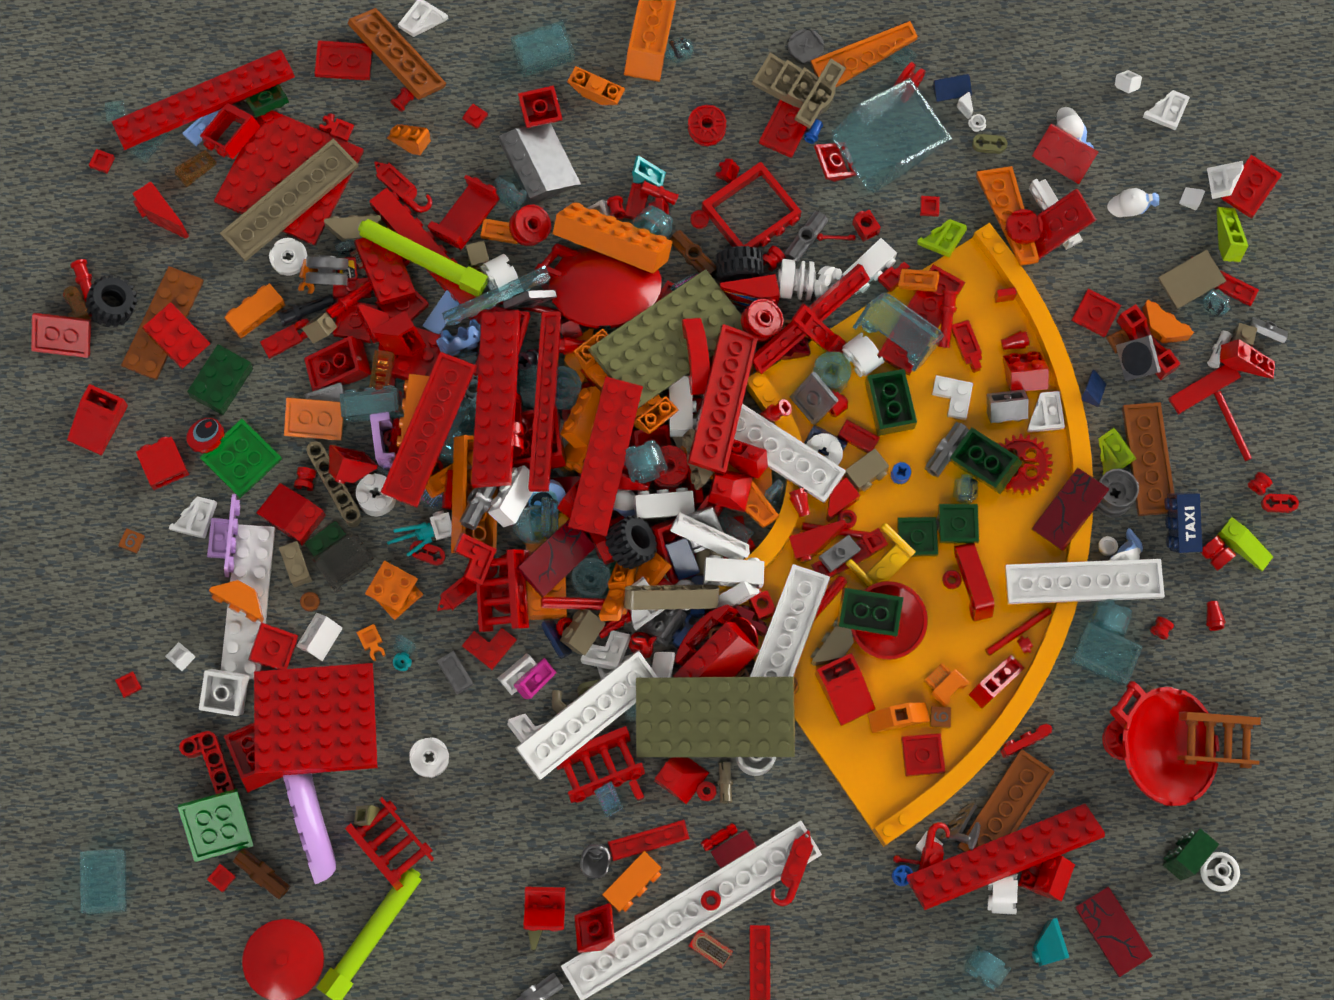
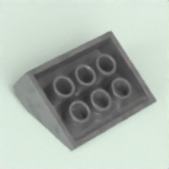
(538, 162)

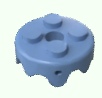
(464, 339)

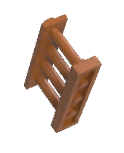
(1210, 721)

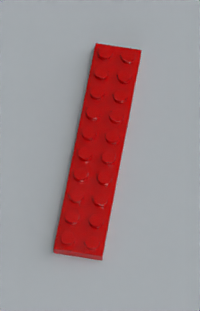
(202, 99)
(496, 399)
(1005, 856)

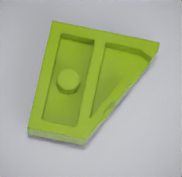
(944, 238)
(1114, 451)

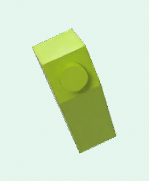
(1230, 235)
(1245, 543)

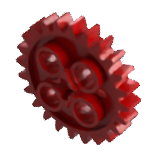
(1021, 448)

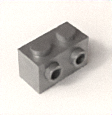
(1007, 406)

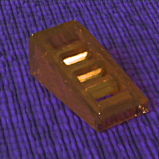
(198, 172)
(378, 354)

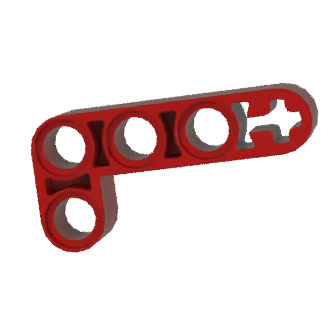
(975, 581)
(208, 752)

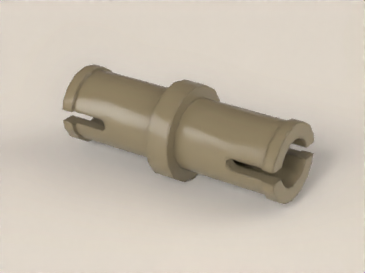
(725, 782)

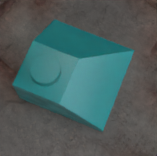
(1050, 944)

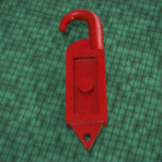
(401, 186)
(459, 592)
(933, 851)
(794, 868)

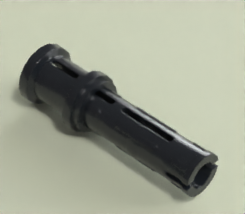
(298, 312)
(528, 359)

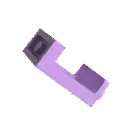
(379, 423)

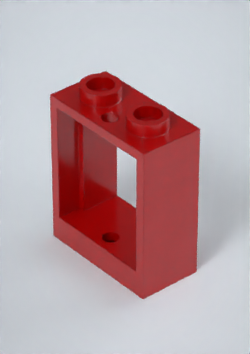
(221, 122)

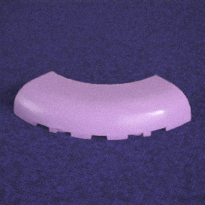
(310, 825)

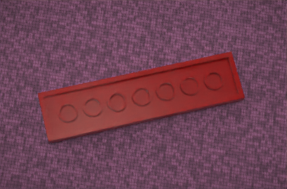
(723, 399)
(428, 429)
(605, 456)

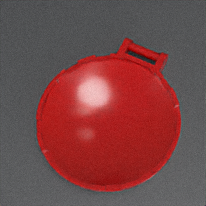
(599, 288)
(1156, 737)

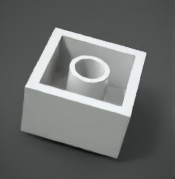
(224, 692)

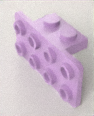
(221, 538)

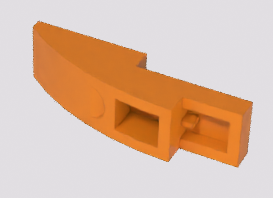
(614, 602)

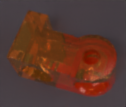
(76, 302)

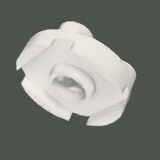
(279, 251)
(827, 279)
(831, 443)
(429, 746)

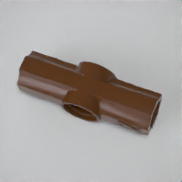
(686, 246)
(261, 873)

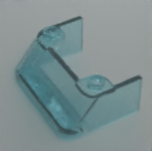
(901, 326)

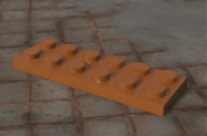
(396, 53)
(144, 353)
(1152, 465)
(1011, 799)

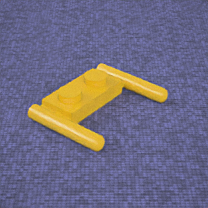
(888, 564)

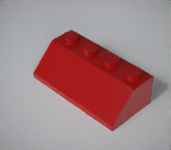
(721, 655)

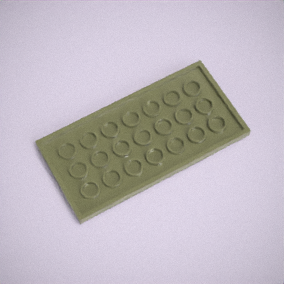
(652, 344)
(715, 717)

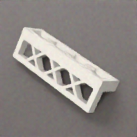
(1045, 198)
(709, 537)

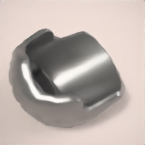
(595, 869)

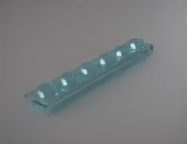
(491, 298)

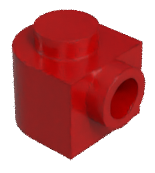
(840, 406)

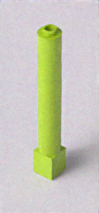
(467, 278)
(338, 980)

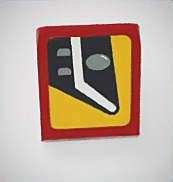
(351, 271)

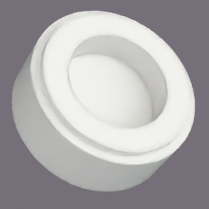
(1107, 546)

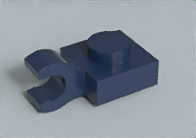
(680, 635)

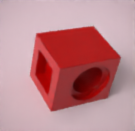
(866, 232)
(570, 329)
(765, 613)

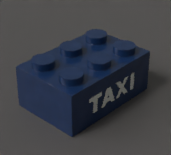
(1183, 522)

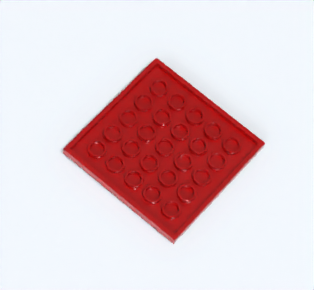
(273, 155)
(314, 720)

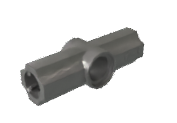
(812, 229)
(946, 449)
(478, 503)
(542, 990)

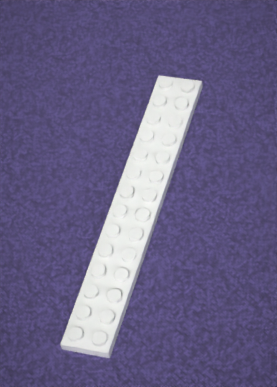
(684, 914)

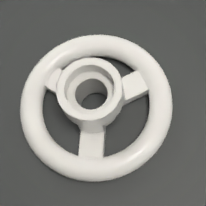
(1227, 872)

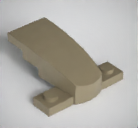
(799, 86)

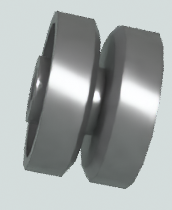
(326, 270)

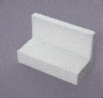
(319, 636)

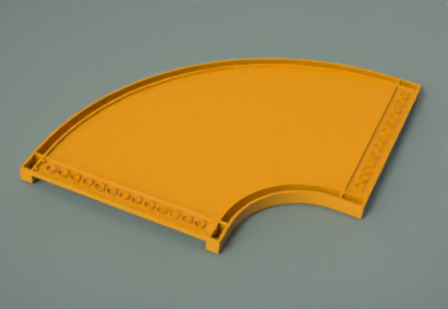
(872, 763)

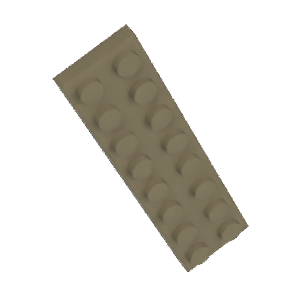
(289, 200)

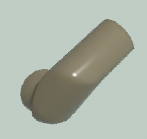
(557, 704)

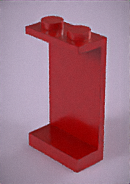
(466, 213)

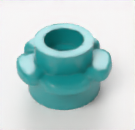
(398, 664)

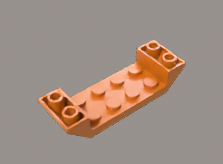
(649, 39)
(649, 415)

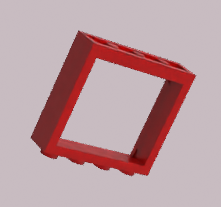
(736, 185)

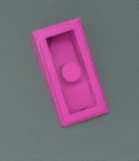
(534, 679)

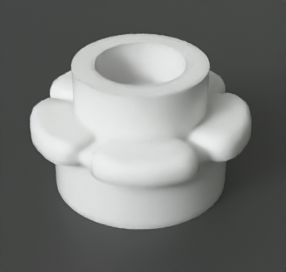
(977, 118)

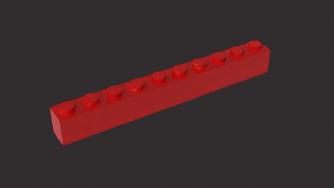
(400, 220)

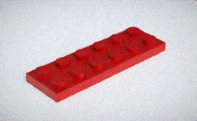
(926, 305)

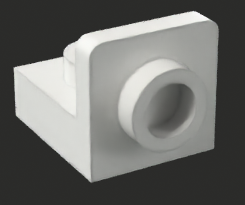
(441, 525)

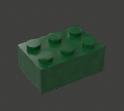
(220, 379)
(890, 402)
(986, 460)
(870, 611)
(1190, 854)

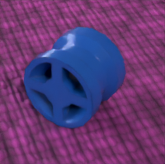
(898, 476)
(903, 875)

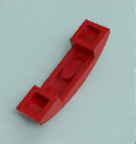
(817, 331)
(697, 354)
(869, 545)
(701, 630)

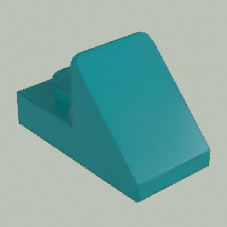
(647, 172)

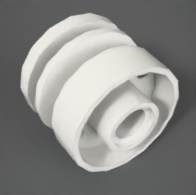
(793, 279)

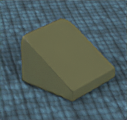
(365, 815)
(534, 937)

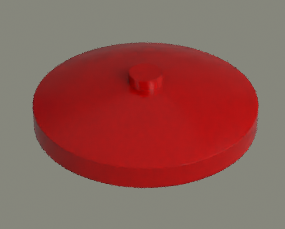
(911, 626)
(283, 960)

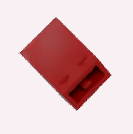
(96, 419)
(845, 689)

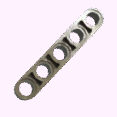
(337, 492)
(671, 597)

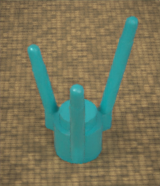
(423, 532)

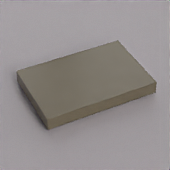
(1191, 279)

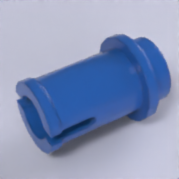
(812, 134)

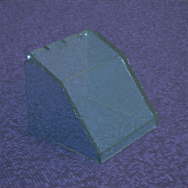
(889, 135)

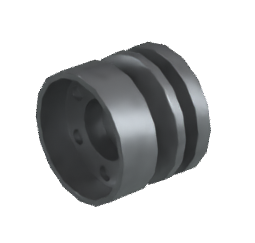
(1124, 487)

